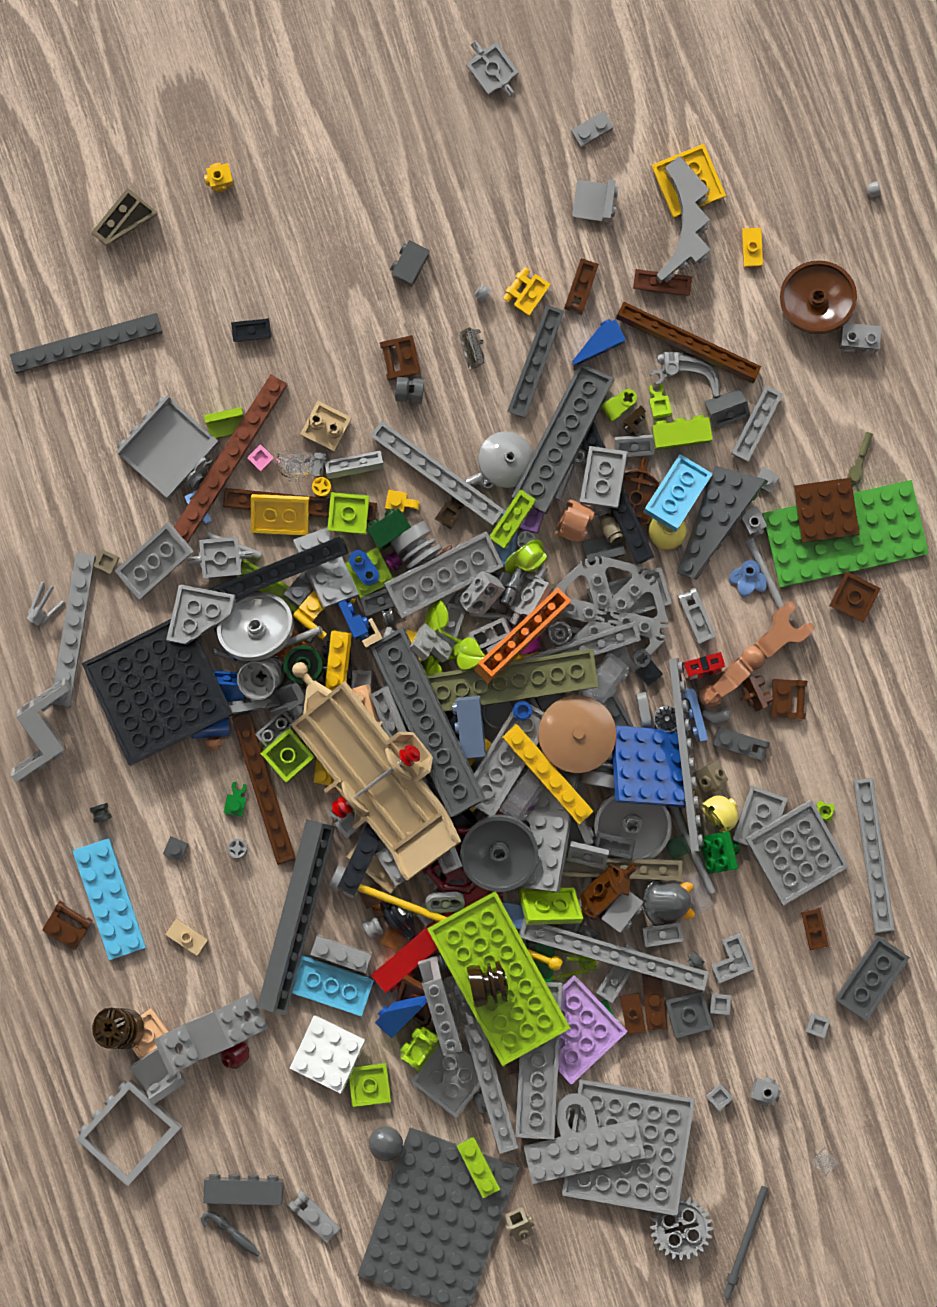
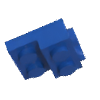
(358, 625)

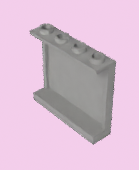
(167, 446)
(440, 1006)

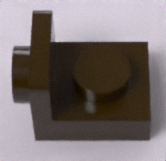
(636, 417)

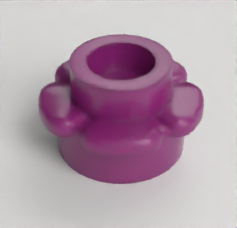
(393, 561)

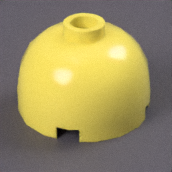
(664, 537)
(721, 812)

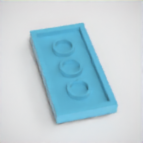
(677, 492)
(332, 985)

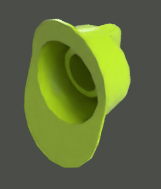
(527, 558)

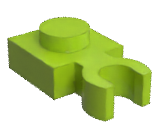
(659, 404)

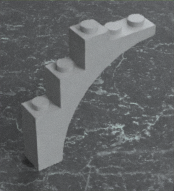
(689, 192)

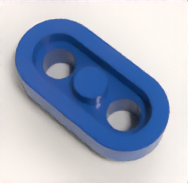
(364, 567)

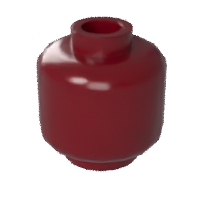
(235, 1056)

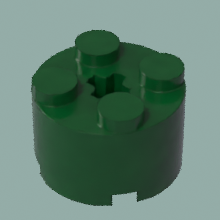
(310, 656)

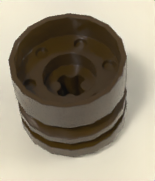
(487, 984)
(118, 1028)

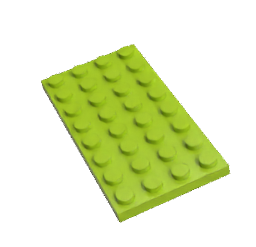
(487, 935)

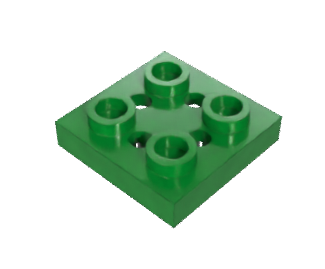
(719, 852)

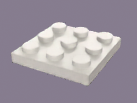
(328, 1054)

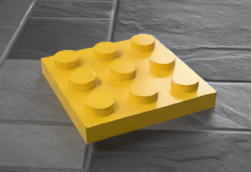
(700, 162)

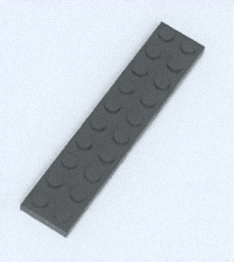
(428, 721)

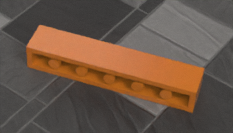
(522, 635)

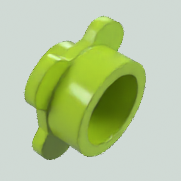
(829, 810)

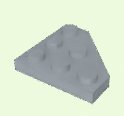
(197, 612)

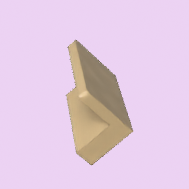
(374, 638)

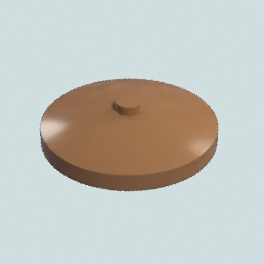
(577, 734)

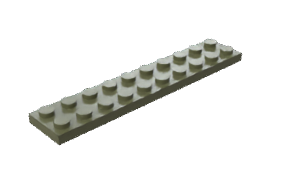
(520, 680)

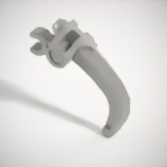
(675, 361)

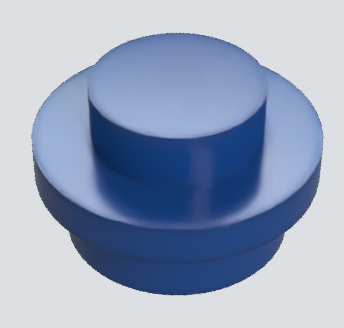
(522, 711)

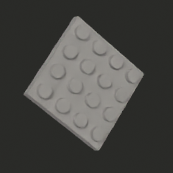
(796, 852)

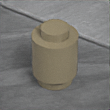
(611, 530)

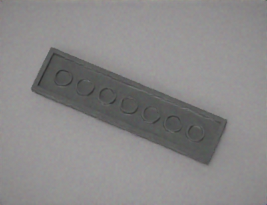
(564, 436)

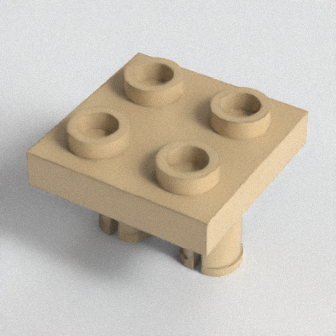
(326, 426)

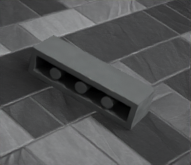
(243, 1190)

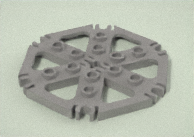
(618, 603)

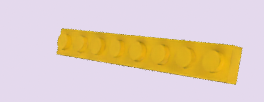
(336, 675)

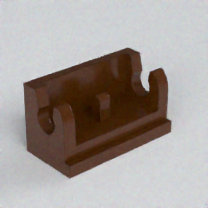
(815, 928)

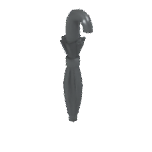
(238, 1237)

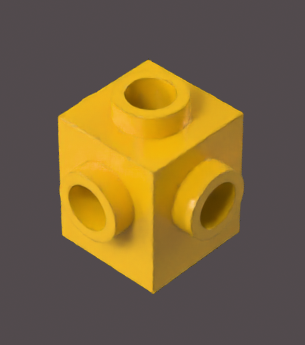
(225, 177)

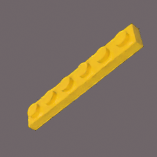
(547, 774)

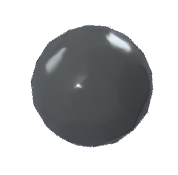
(385, 1143)

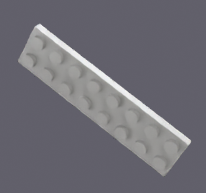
(539, 1085)

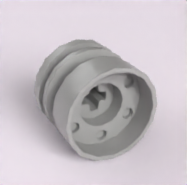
(416, 545)
(255, 683)
(601, 776)

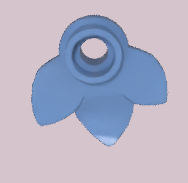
(748, 581)

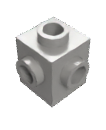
(760, 1086)

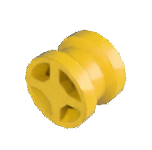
(322, 483)

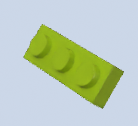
(512, 518)
(478, 1167)

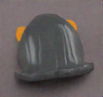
(667, 901)

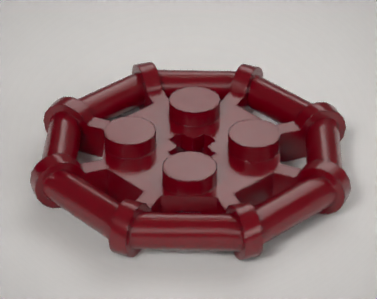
(457, 874)

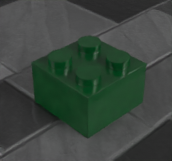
(388, 528)

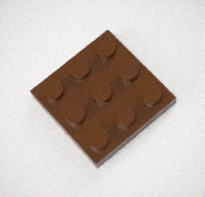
(826, 510)

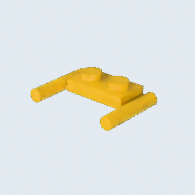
(310, 610)

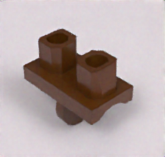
(753, 693)

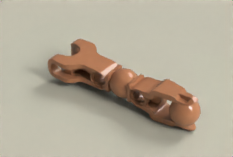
(755, 656)

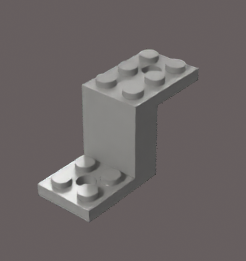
(40, 731)
(210, 1033)

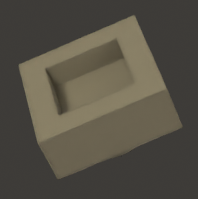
(106, 561)

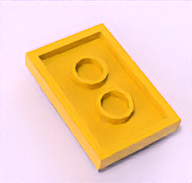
(279, 514)

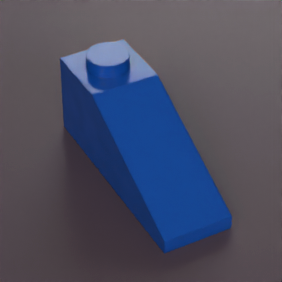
(603, 340)
(398, 1014)

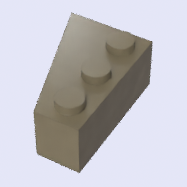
(123, 218)

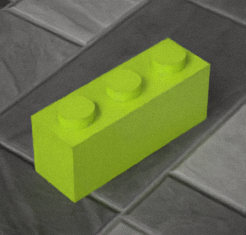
(681, 432)

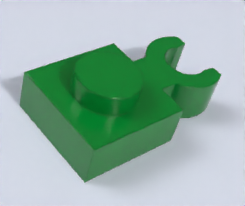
(235, 803)

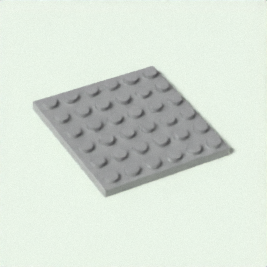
(665, 1132)

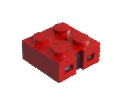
(696, 668)

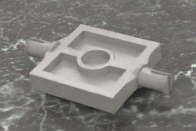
(492, 68)
(220, 557)
(532, 593)

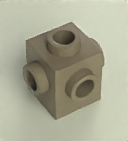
(711, 777)
(519, 1224)

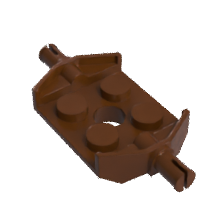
(643, 483)
(614, 883)

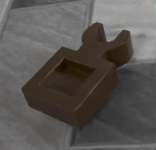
(449, 513)

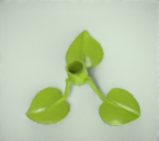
(466, 651)

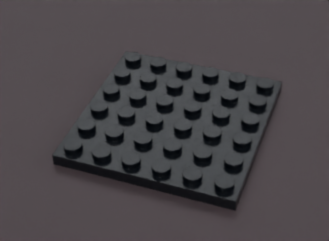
(156, 692)

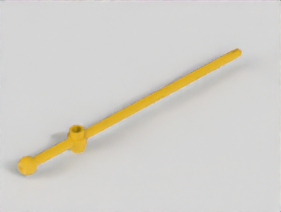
(553, 962)

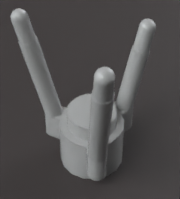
(36, 613)

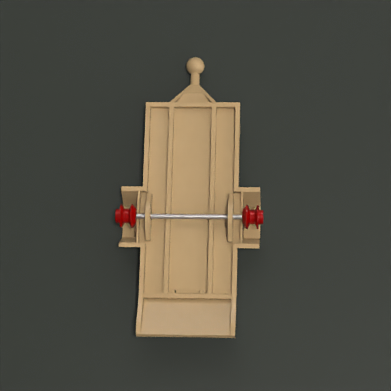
(375, 775)

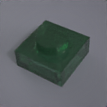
(678, 847)

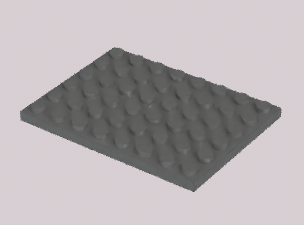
(435, 1223)

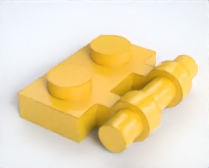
(531, 295)

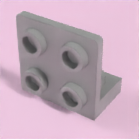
(154, 1076)

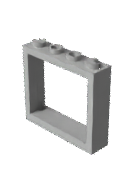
(99, 1115)

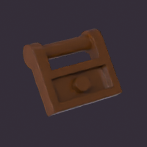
(406, 356)
(783, 696)
(65, 931)

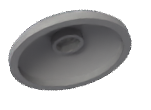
(494, 460)

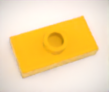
(752, 247)

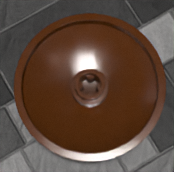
(818, 297)

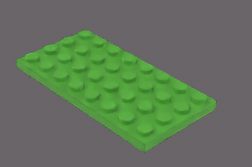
(887, 534)

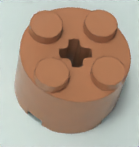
(574, 521)

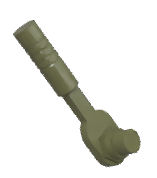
(856, 471)

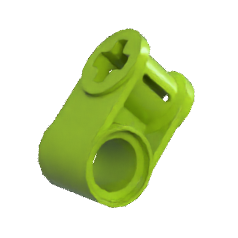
(617, 406)

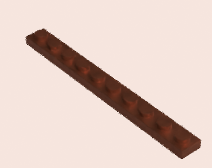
(230, 457)

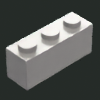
(341, 954)

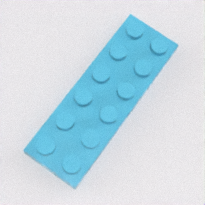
(109, 899)

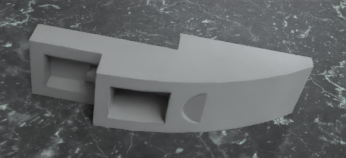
(280, 724)

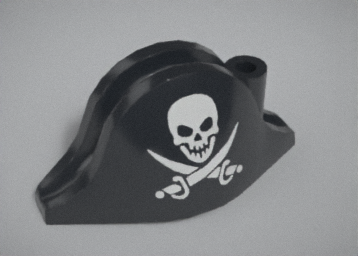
(399, 920)

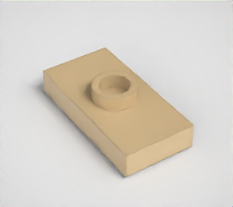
(186, 937)

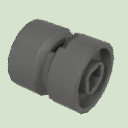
(402, 390)

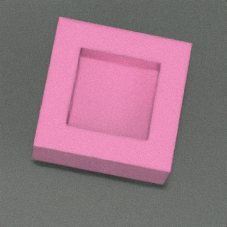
(260, 458)

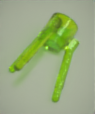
(583, 962)

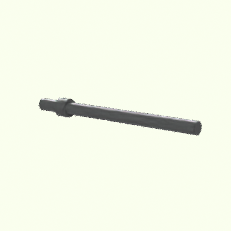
(732, 1279)

